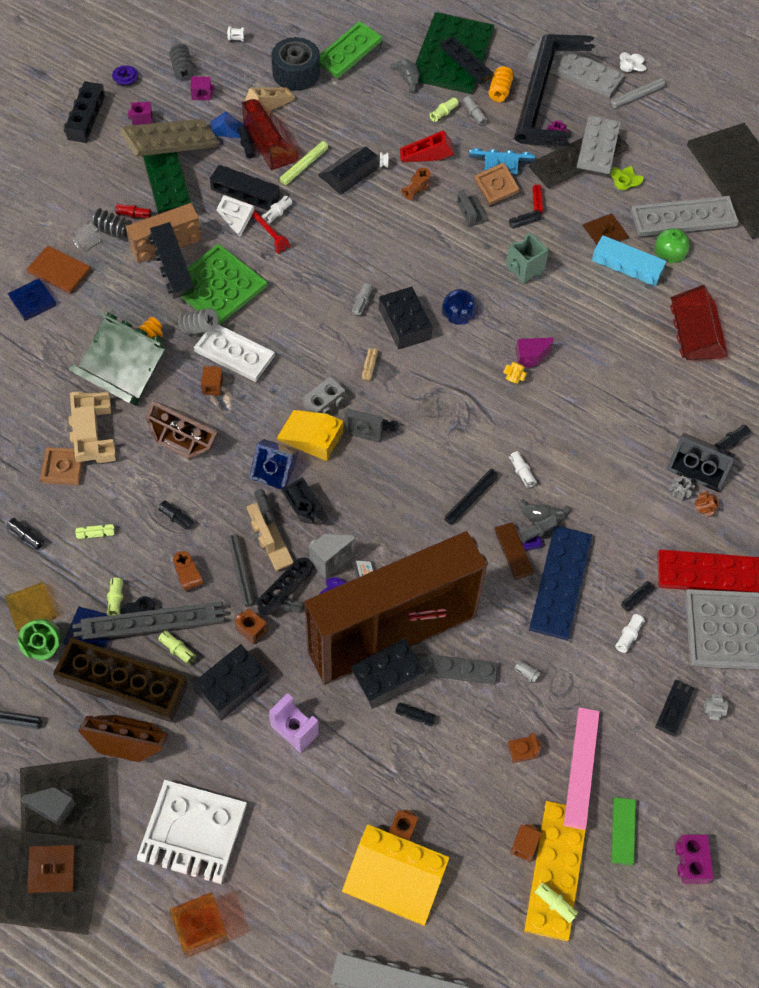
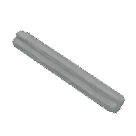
(637, 93)

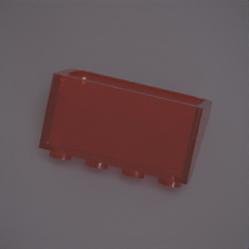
(268, 135)
(698, 325)

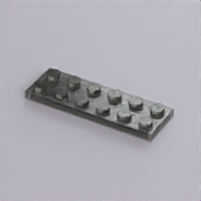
(562, 163)

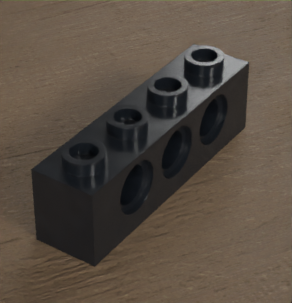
(84, 112)

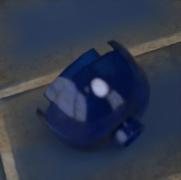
(459, 307)

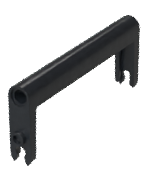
(549, 44)

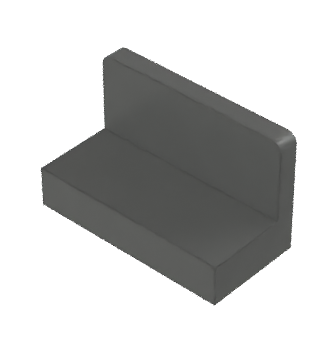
(471, 209)

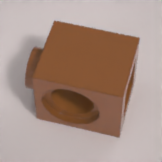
(212, 380)
(252, 633)
(407, 817)
(526, 842)

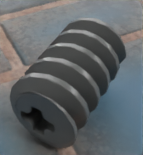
(181, 62)
(110, 224)

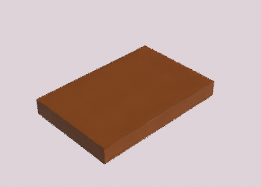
(59, 269)

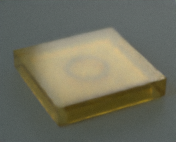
(30, 605)

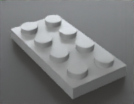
(598, 144)

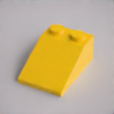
(312, 433)

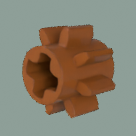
(707, 503)

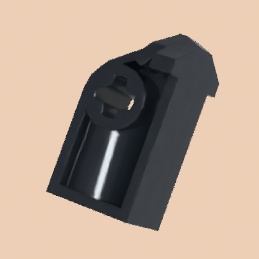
(301, 498)

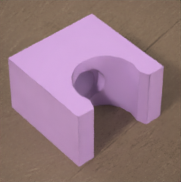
(286, 714)

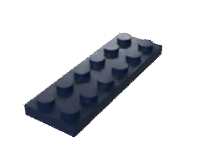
(560, 583)

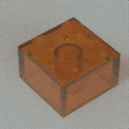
(198, 925)

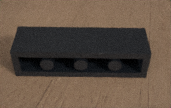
(244, 187)
(171, 260)

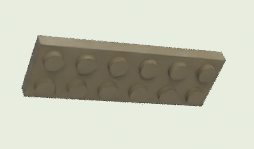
(169, 137)

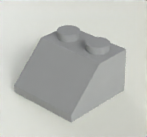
(331, 552)

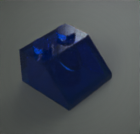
(273, 463)

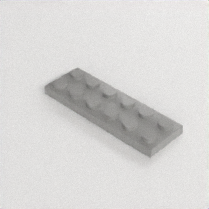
(582, 71)
(684, 215)

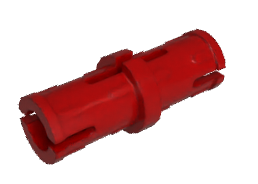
(133, 211)

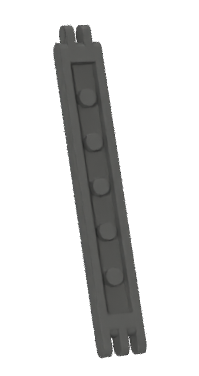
(149, 621)

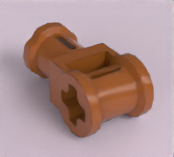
(418, 183)

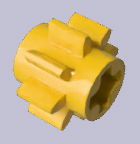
(515, 372)

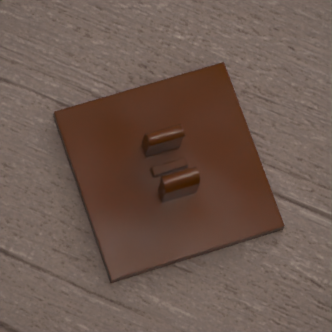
(605, 226)
(51, 869)

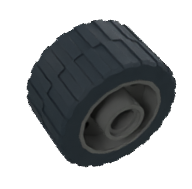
(295, 63)

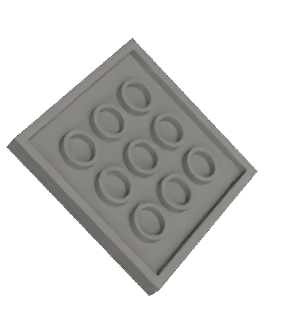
(723, 629)

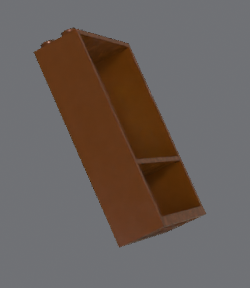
(374, 608)

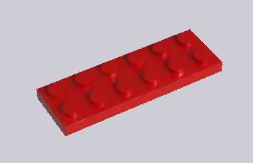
(707, 571)

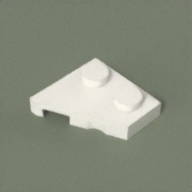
(235, 213)

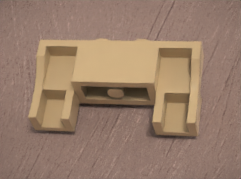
(85, 429)

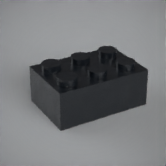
(405, 317)
(388, 673)
(230, 682)

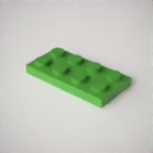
(349, 49)

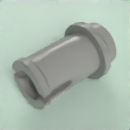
(527, 671)

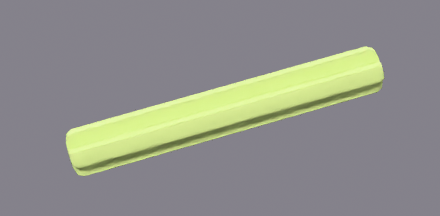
(303, 163)

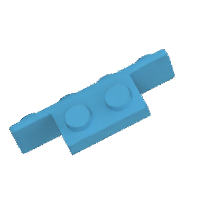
(495, 158)

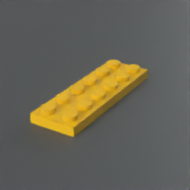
(558, 866)

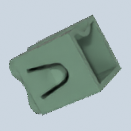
(527, 258)

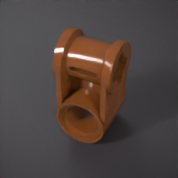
(187, 573)

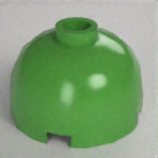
(672, 245)
(39, 639)

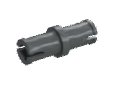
(537, 528)

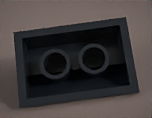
(350, 169)
(701, 462)

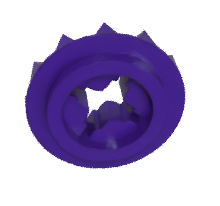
(121, 71)

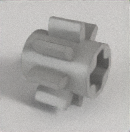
(682, 487)
(715, 706)

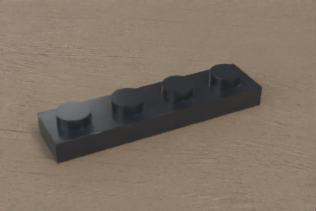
(466, 60)

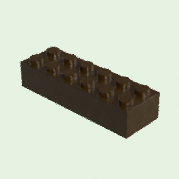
(121, 679)

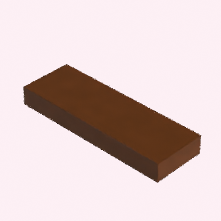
(513, 551)

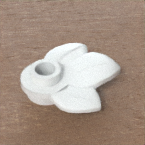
(630, 62)

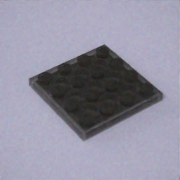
(90, 790)

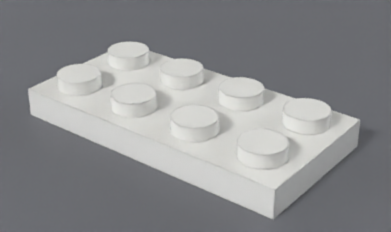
(235, 352)

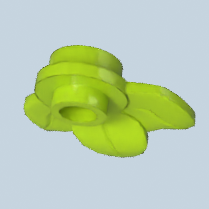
(625, 178)

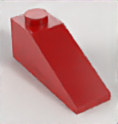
(428, 149)

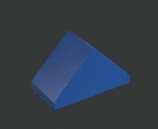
(226, 126)

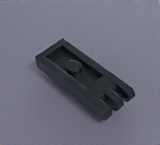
(674, 708)

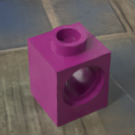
(201, 88)
(141, 113)

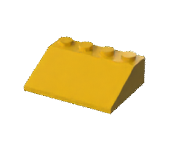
(395, 874)

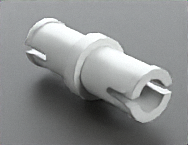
(277, 209)
(522, 469)
(629, 633)

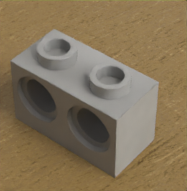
(321, 396)

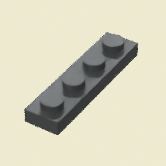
(458, 668)

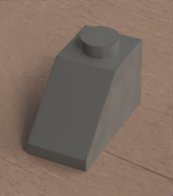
(51, 804)

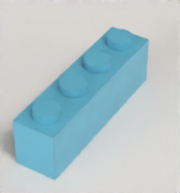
(629, 260)

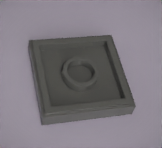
(363, 425)

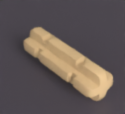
(369, 364)

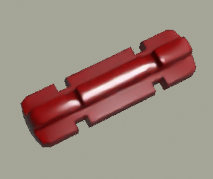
(537, 198)
(413, 615)

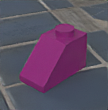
(533, 350)

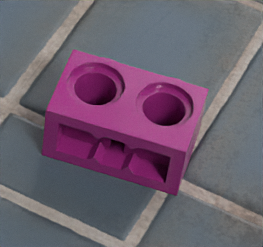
(700, 859)

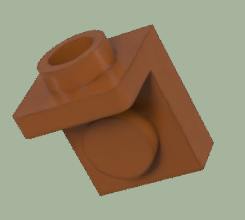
(524, 748)

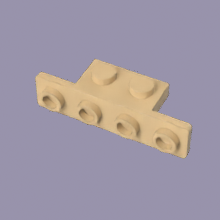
(270, 539)

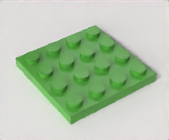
(222, 283)

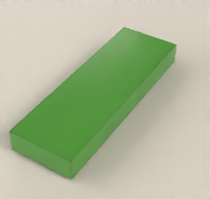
(623, 831)

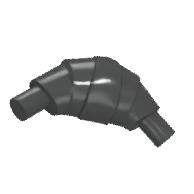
(409, 72)
(539, 512)

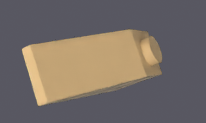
(270, 96)

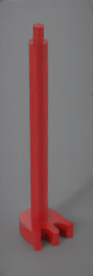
(280, 241)

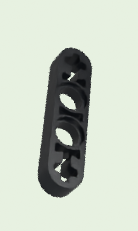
(287, 587)

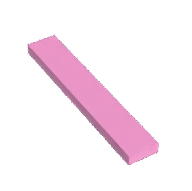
(581, 769)

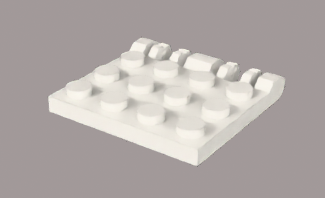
(192, 826)

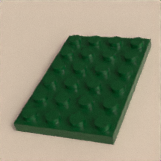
(439, 68)

